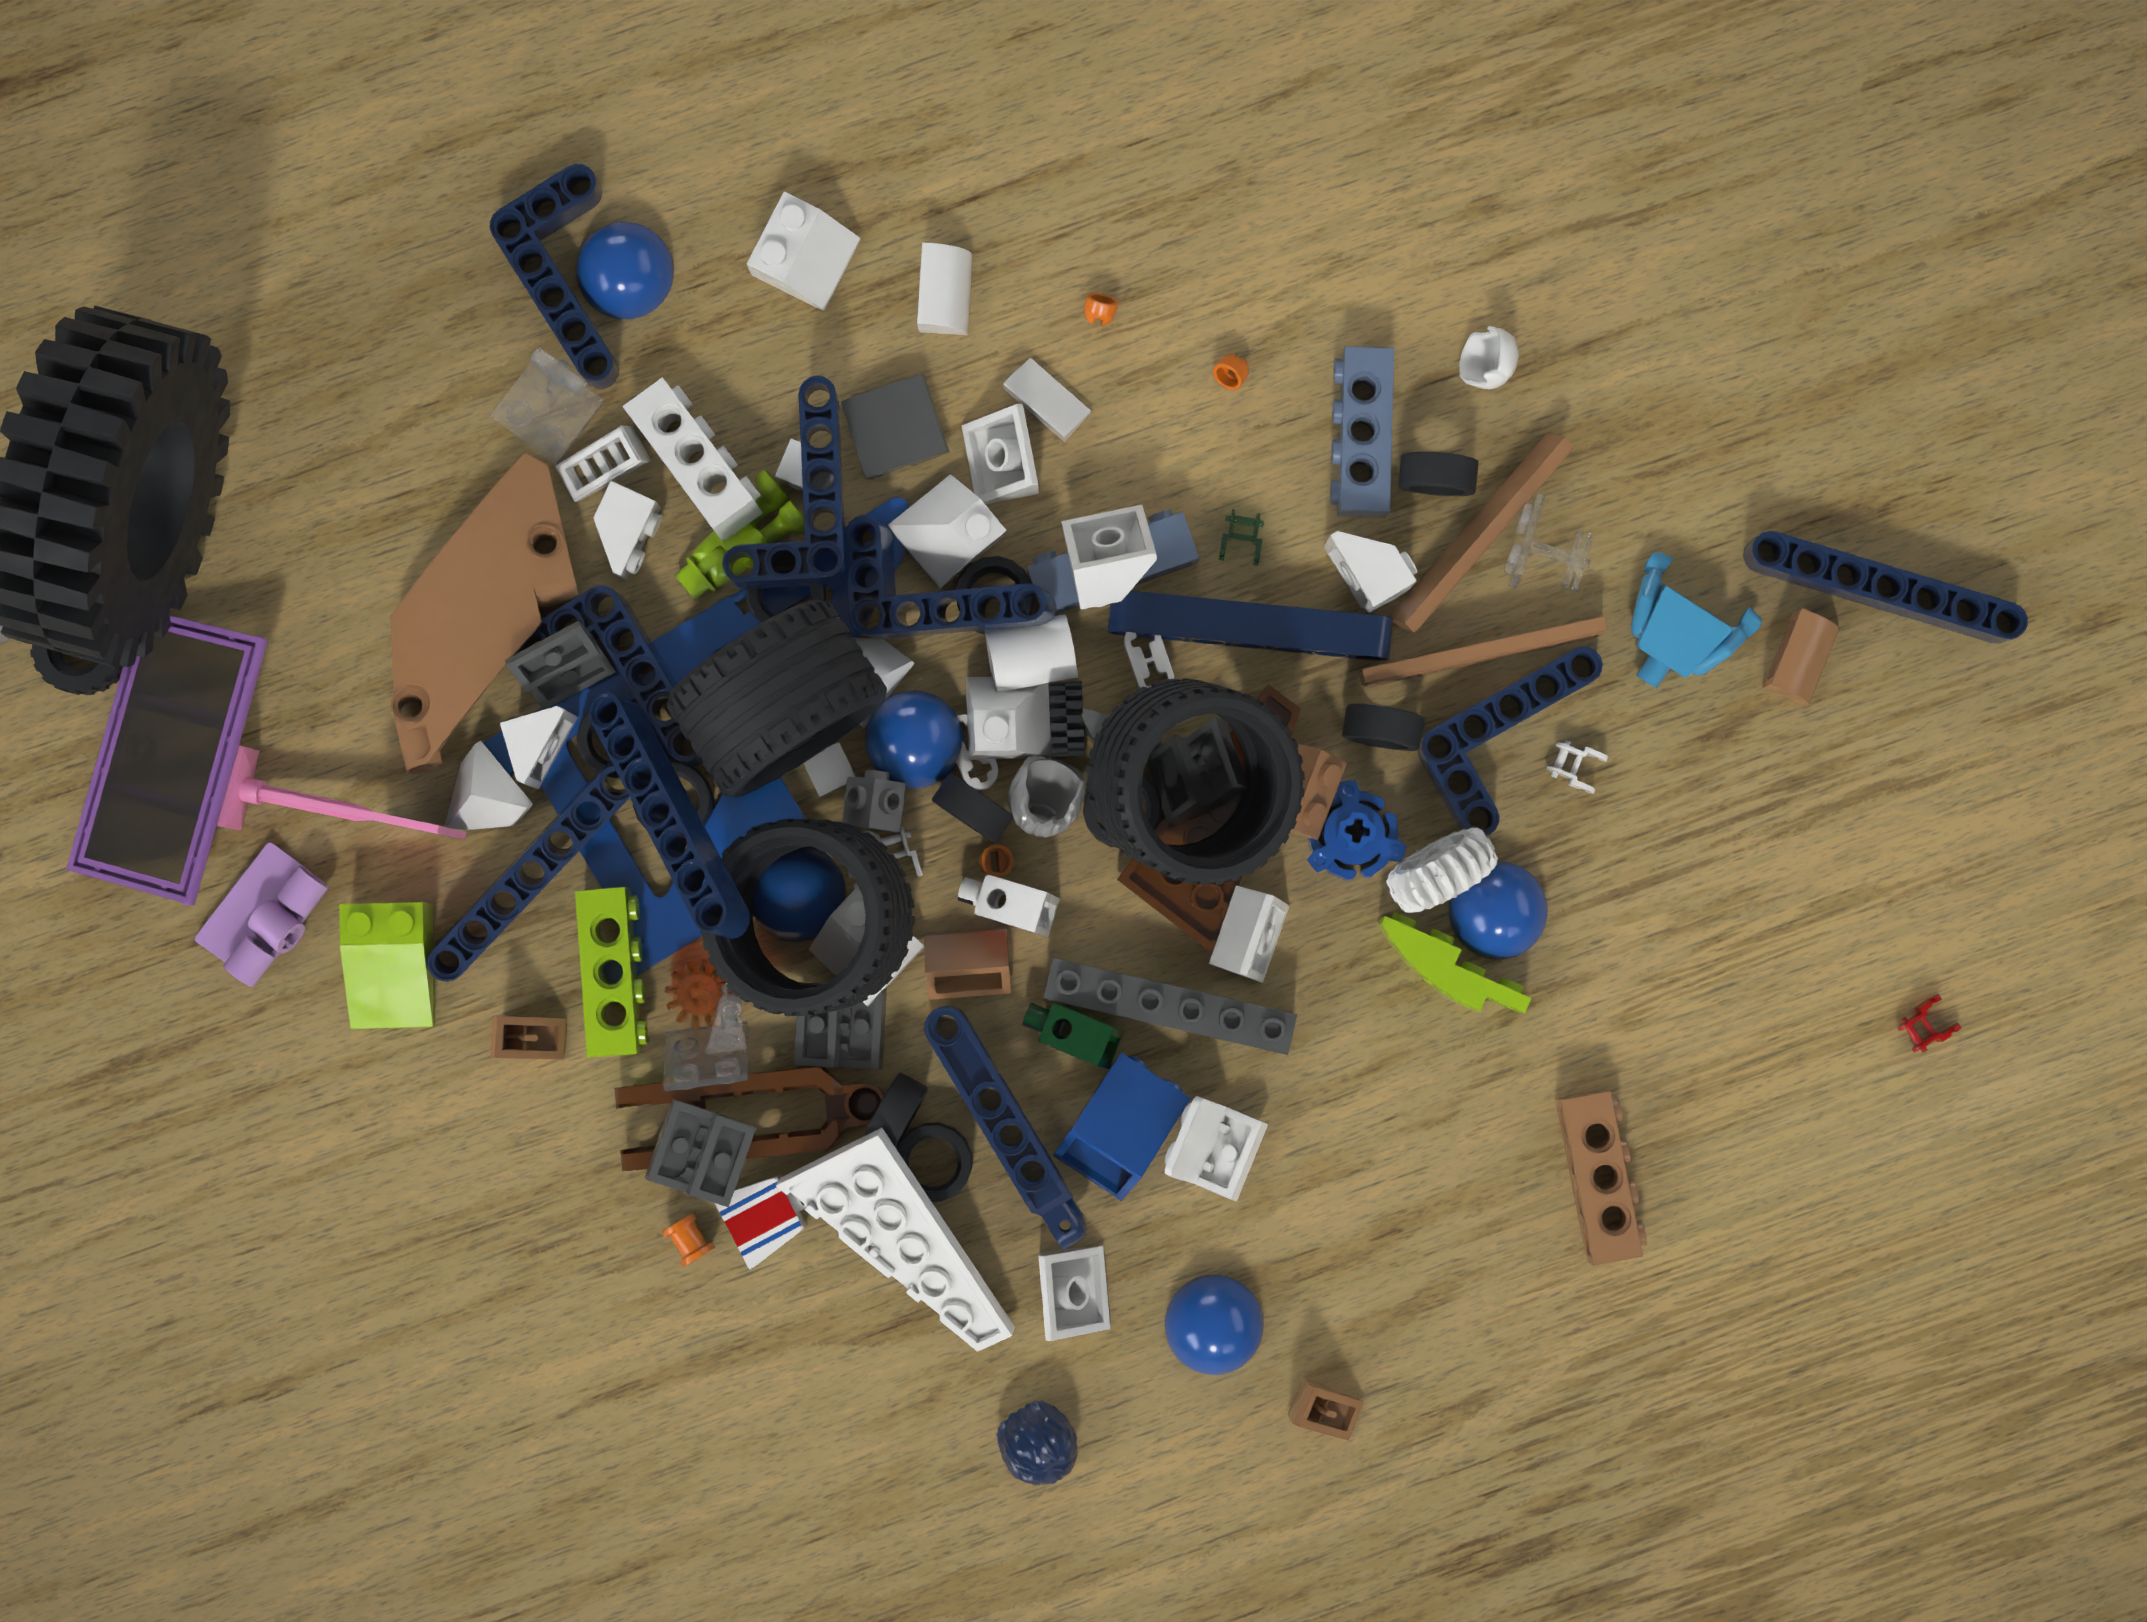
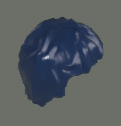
(1038, 1444)

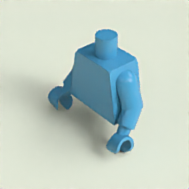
(1680, 632)

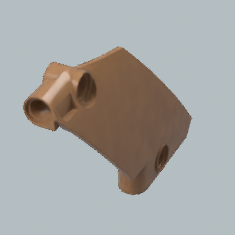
(476, 608)

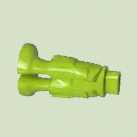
(706, 567)

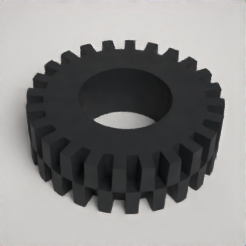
(108, 484)

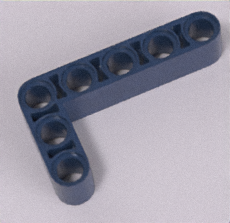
(548, 277)
(814, 501)
(931, 604)
(629, 662)
(1495, 723)

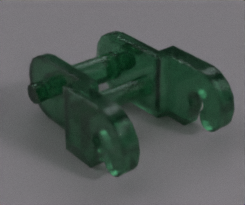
(1247, 521)

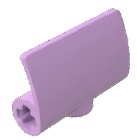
(262, 914)

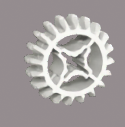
(1442, 870)

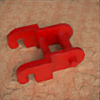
(1907, 1024)

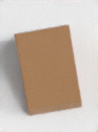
(527, 1037)
(1325, 1409)

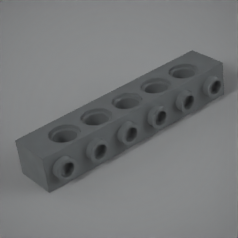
(1170, 1006)

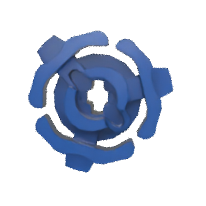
(1372, 841)

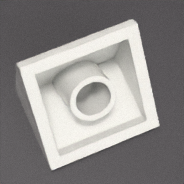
(1001, 456)
(536, 741)
(1249, 933)
(1073, 1292)

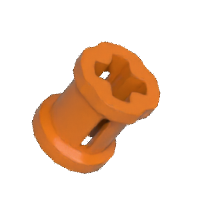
(688, 1239)

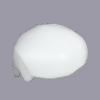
(1488, 358)

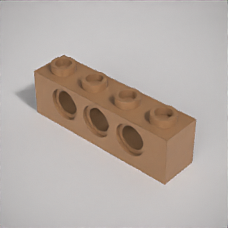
(1575, 1116)

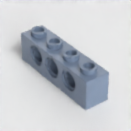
(1376, 369)

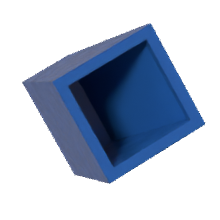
(1122, 1126)

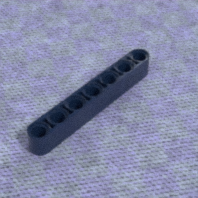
(1904, 587)
(1252, 625)
(655, 793)
(522, 886)

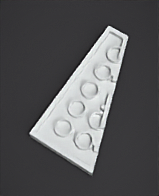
(897, 1229)

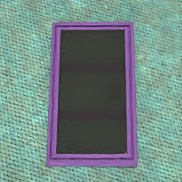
(168, 760)

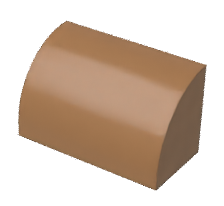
(1801, 656)
(967, 964)

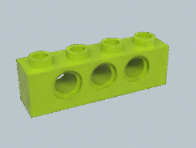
(592, 910)

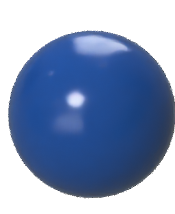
(624, 270)
(914, 739)
(798, 894)
(1500, 913)
(1214, 1324)

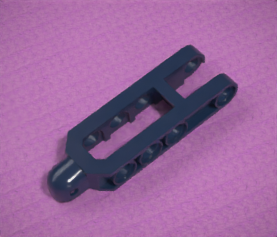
(974, 1070)

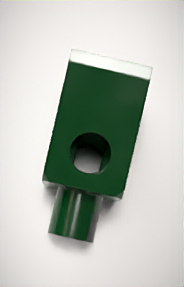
(1089, 1038)

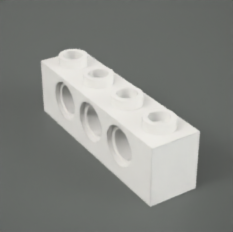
(653, 413)

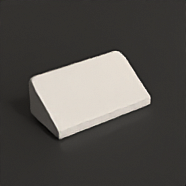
(1046, 399)

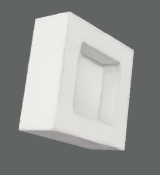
(829, 770)

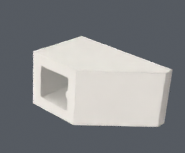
(623, 525)

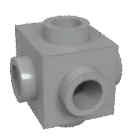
(874, 802)

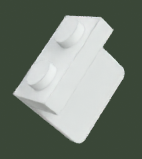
(1214, 1147)

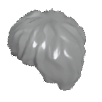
(1046, 796)

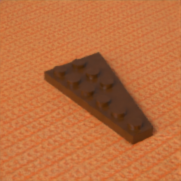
(1195, 907)

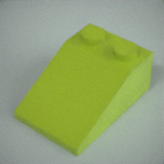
(386, 964)

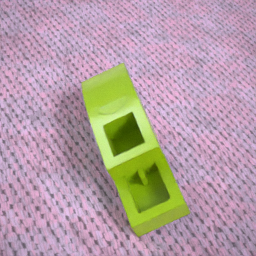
(1435, 960)

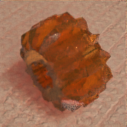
(690, 1003)

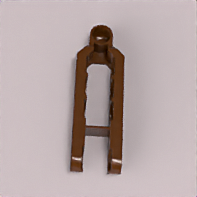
(845, 1107)

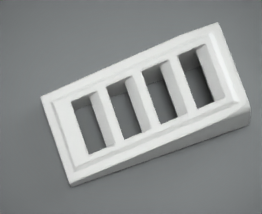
(632, 445)

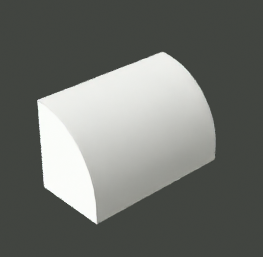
(944, 289)
(1031, 654)

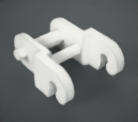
(1557, 768)
(902, 836)

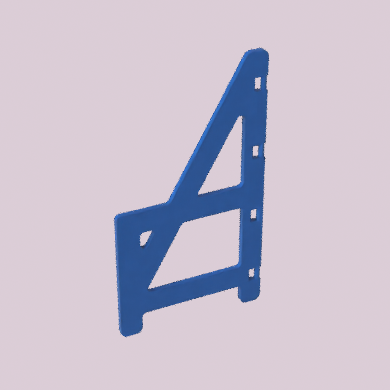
(665, 921)

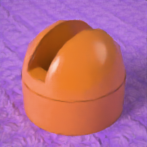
(1100, 307)
(1227, 379)
(1004, 860)

